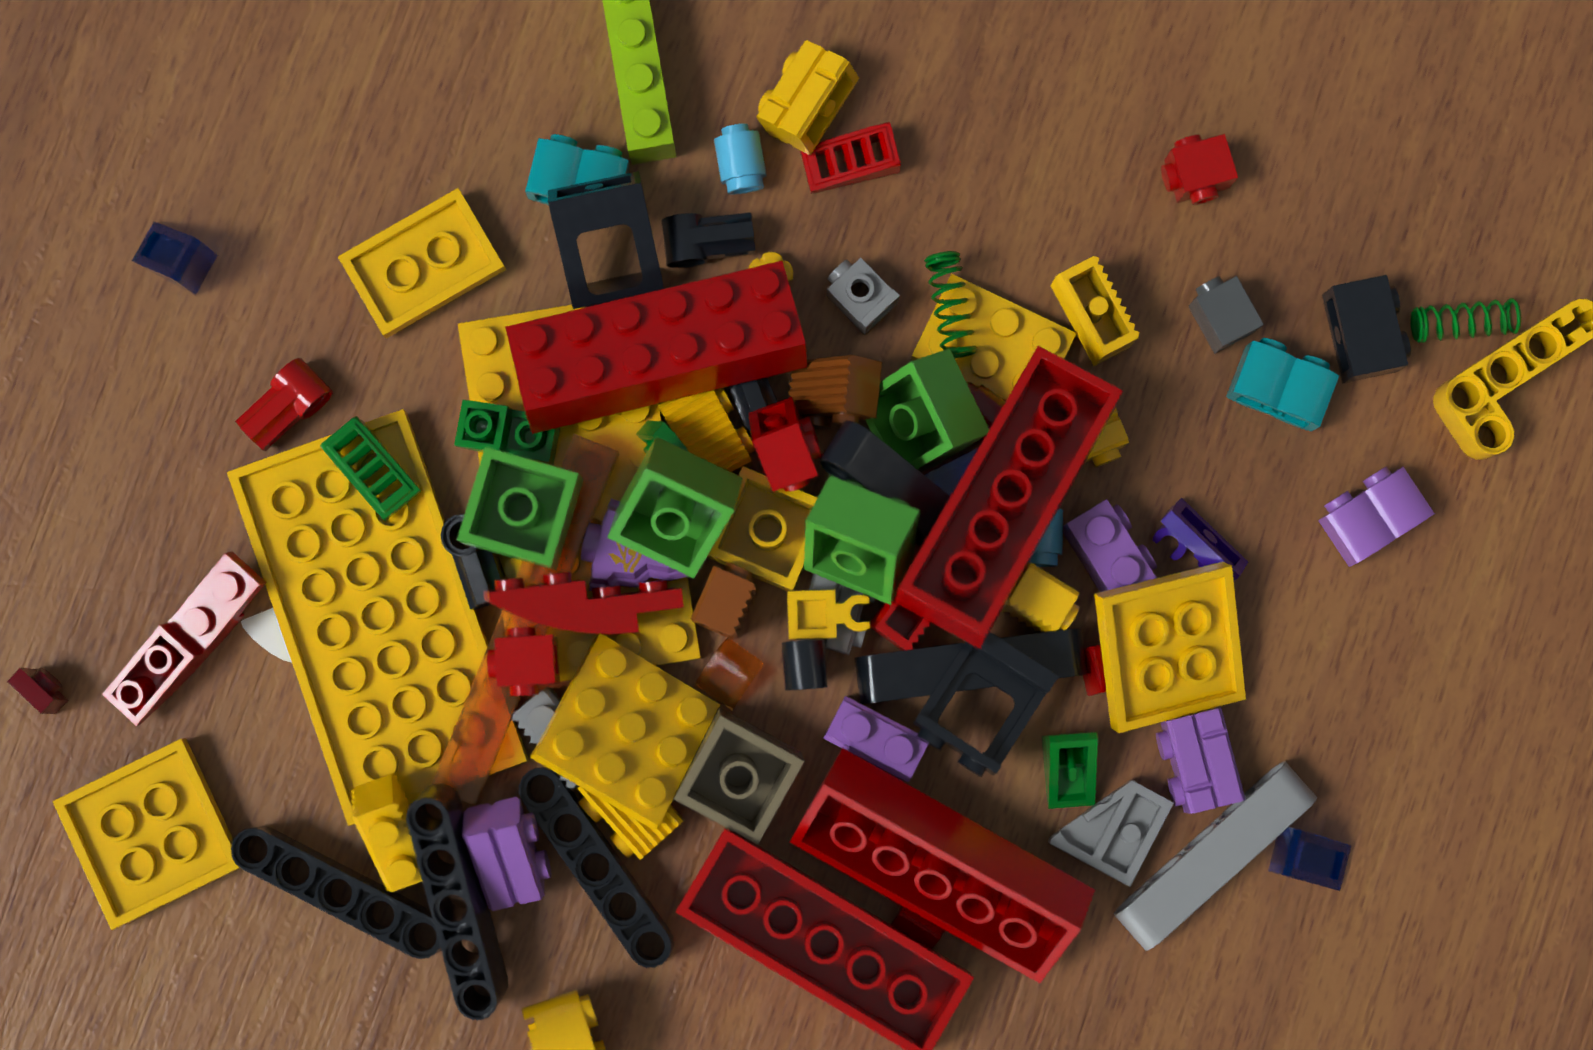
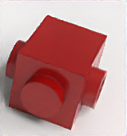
(1199, 169)
(524, 661)

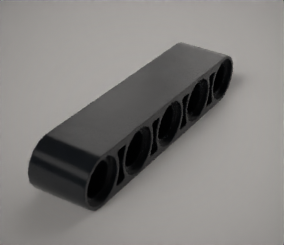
(866, 459)
(920, 670)
(318, 886)
(599, 890)
(450, 921)

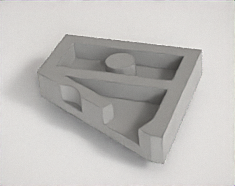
(1116, 831)

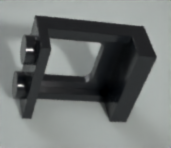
(600, 206)
(1007, 670)

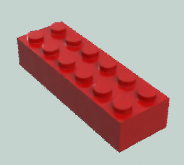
(657, 347)
(1008, 497)
(943, 866)
(825, 943)

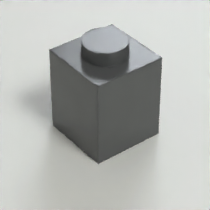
(1224, 313)

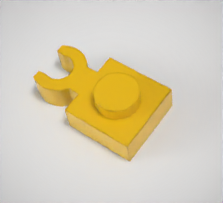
(816, 614)

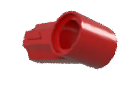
(293, 396)

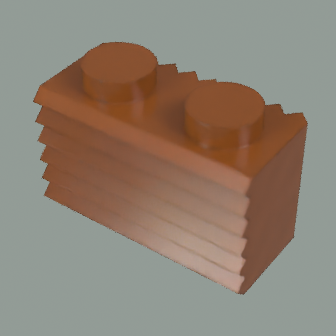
(837, 390)
(725, 600)

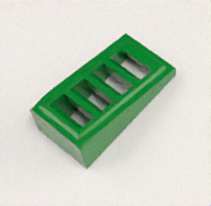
(344, 436)

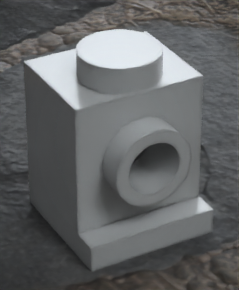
(866, 310)

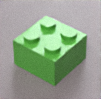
(928, 411)
(675, 507)
(520, 508)
(860, 539)

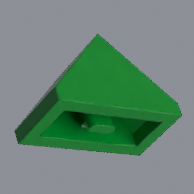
(1070, 769)

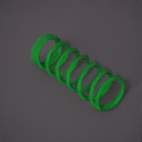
(936, 263)
(1420, 320)

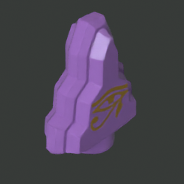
(617, 563)

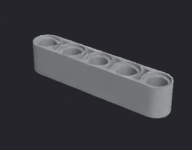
(1215, 856)

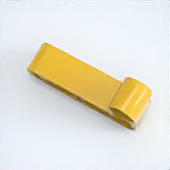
(1520, 367)

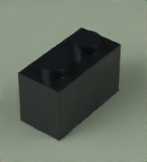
(1366, 328)

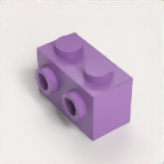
(1108, 549)

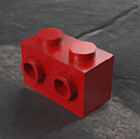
(785, 445)

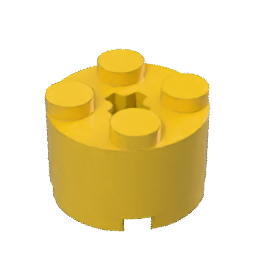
(562, 1023)

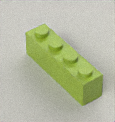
(639, 80)

